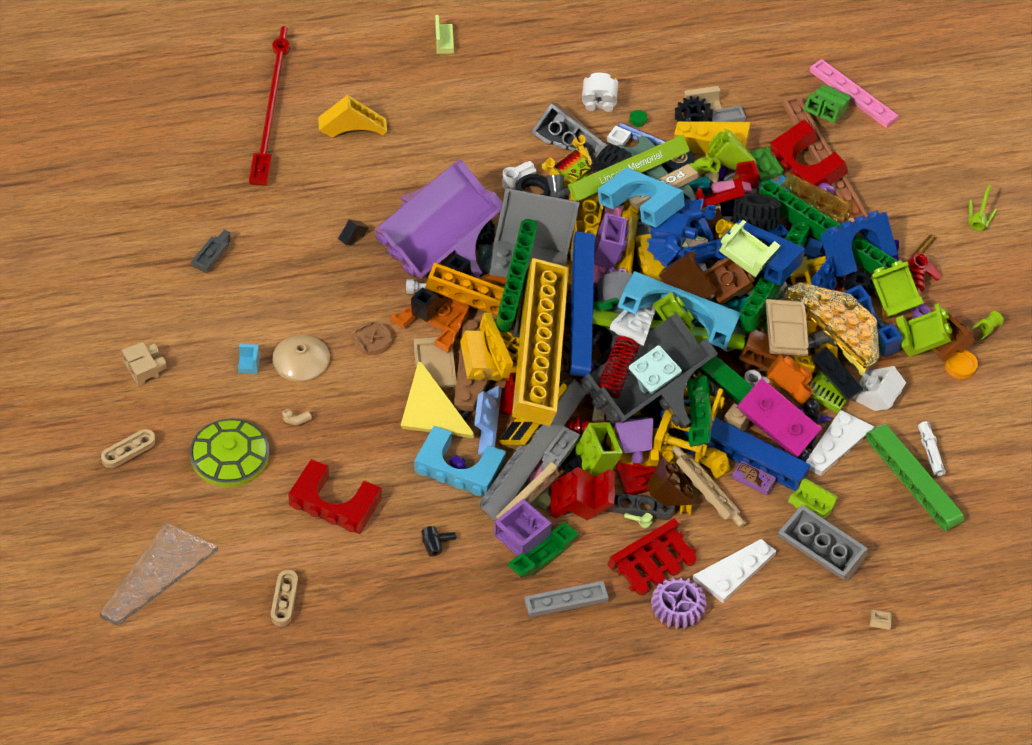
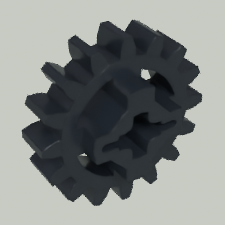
(693, 110)

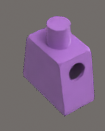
(635, 437)

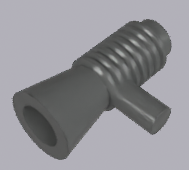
(556, 186)

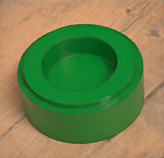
(638, 118)

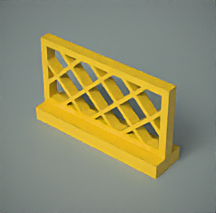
(499, 346)

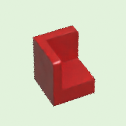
(748, 172)

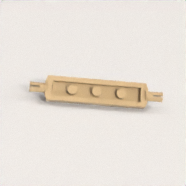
(708, 487)

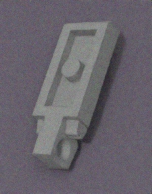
(560, 447)

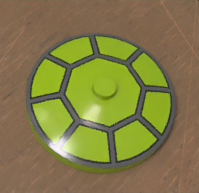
(229, 452)

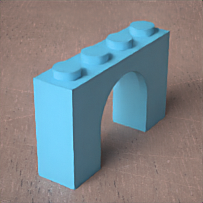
(629, 183)
(475, 479)

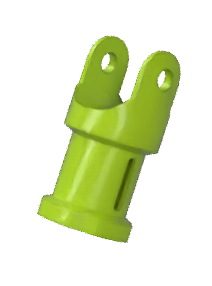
(705, 165)
(987, 325)

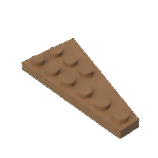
(468, 389)

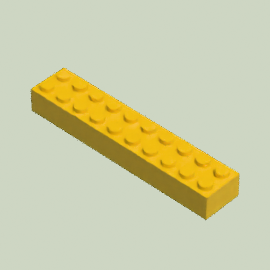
(540, 342)

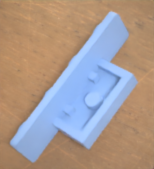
(487, 417)

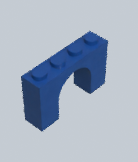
(838, 240)
(785, 260)

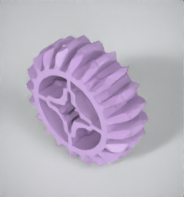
(676, 593)

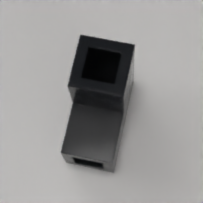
(352, 230)

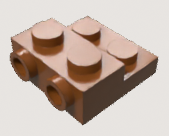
(730, 279)
(960, 338)

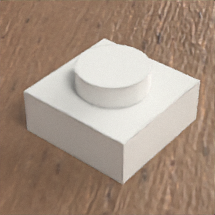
(618, 136)

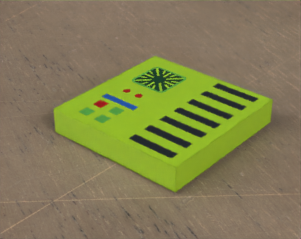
(826, 393)

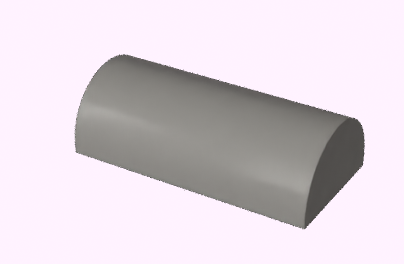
(823, 543)

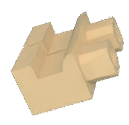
(141, 363)

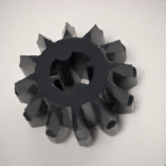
(859, 278)

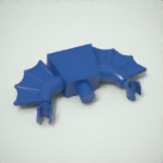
(672, 233)

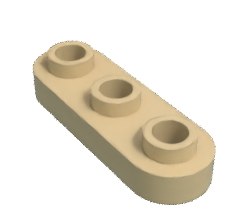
(134, 443)
(284, 591)

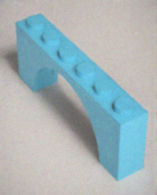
(716, 319)

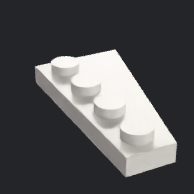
(634, 325)
(837, 441)
(735, 570)

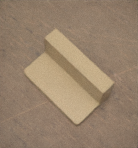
(711, 95)

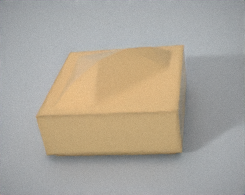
(880, 619)

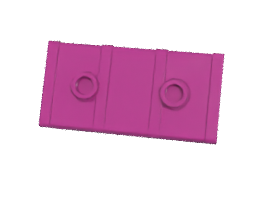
(778, 418)

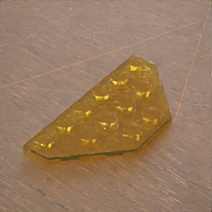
(841, 319)

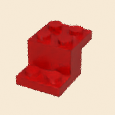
(582, 493)

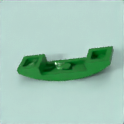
(699, 411)
(545, 552)

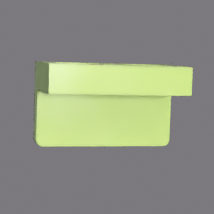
(444, 37)

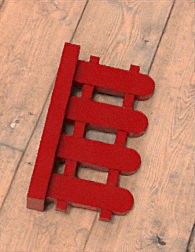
(638, 551)

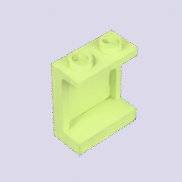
(747, 250)

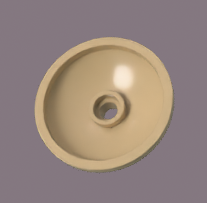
(304, 364)

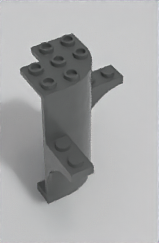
(684, 351)

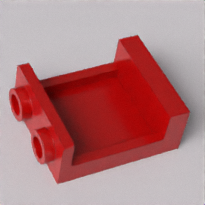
(722, 196)

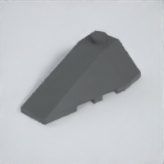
(561, 127)

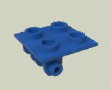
(825, 276)

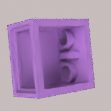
(610, 241)
(522, 528)

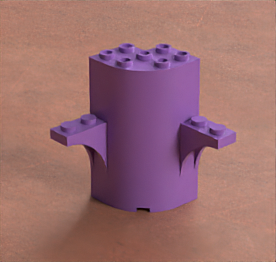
(439, 220)

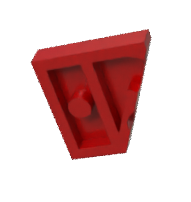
(634, 477)

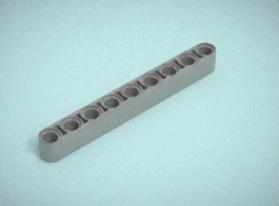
(528, 455)

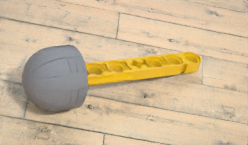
(614, 283)

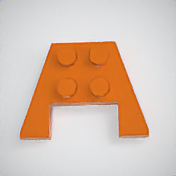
(447, 319)

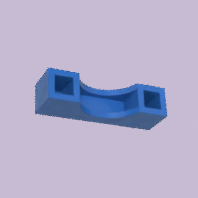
(888, 336)

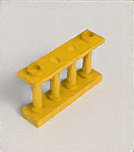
(663, 437)

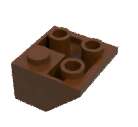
(670, 485)

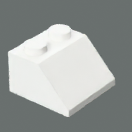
(880, 388)

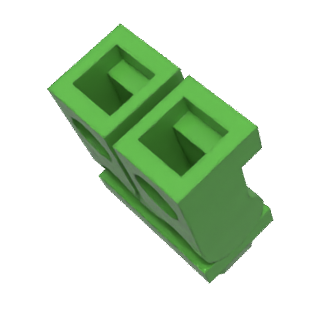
(827, 101)

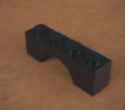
(427, 303)

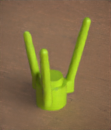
(979, 220)

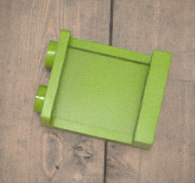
(896, 289)
(925, 331)

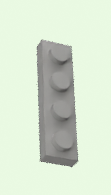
(566, 599)

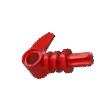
(918, 267)

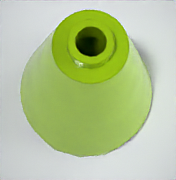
(728, 150)

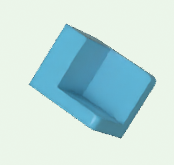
(248, 359)

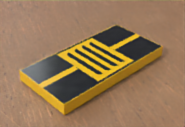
(521, 430)

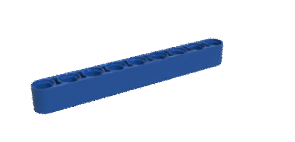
(581, 304)

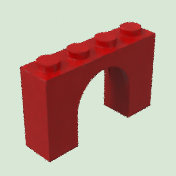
(796, 139)
(350, 515)

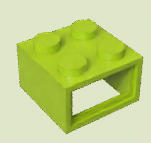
(591, 452)

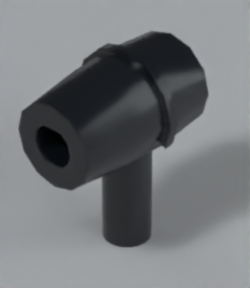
(432, 539)

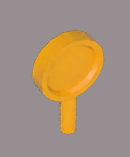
(961, 365)

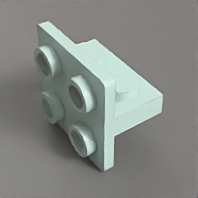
(654, 370)

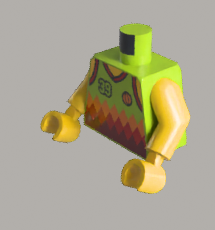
(573, 166)

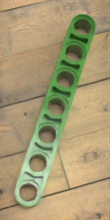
(915, 477)

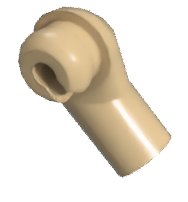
(290, 418)

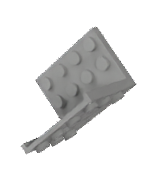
(554, 230)

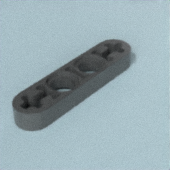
(635, 509)

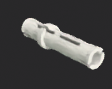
(929, 442)

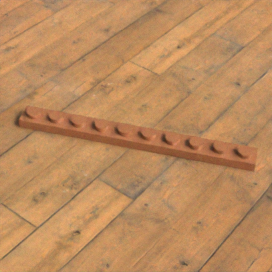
(819, 150)

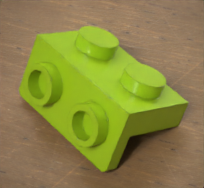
(670, 305)
(814, 498)

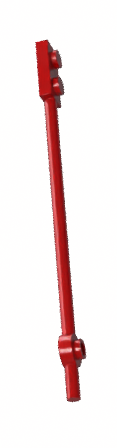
(262, 161)

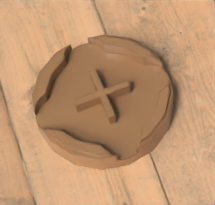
(372, 338)

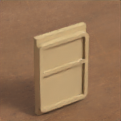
(787, 327)
(436, 361)

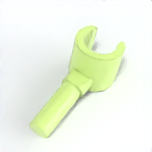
(644, 521)

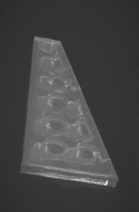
(161, 565)

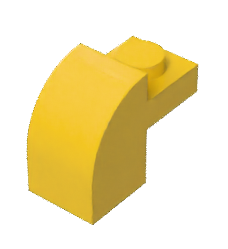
(807, 270)

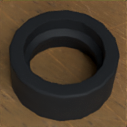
(533, 180)

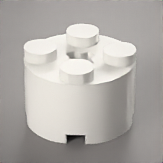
(600, 92)

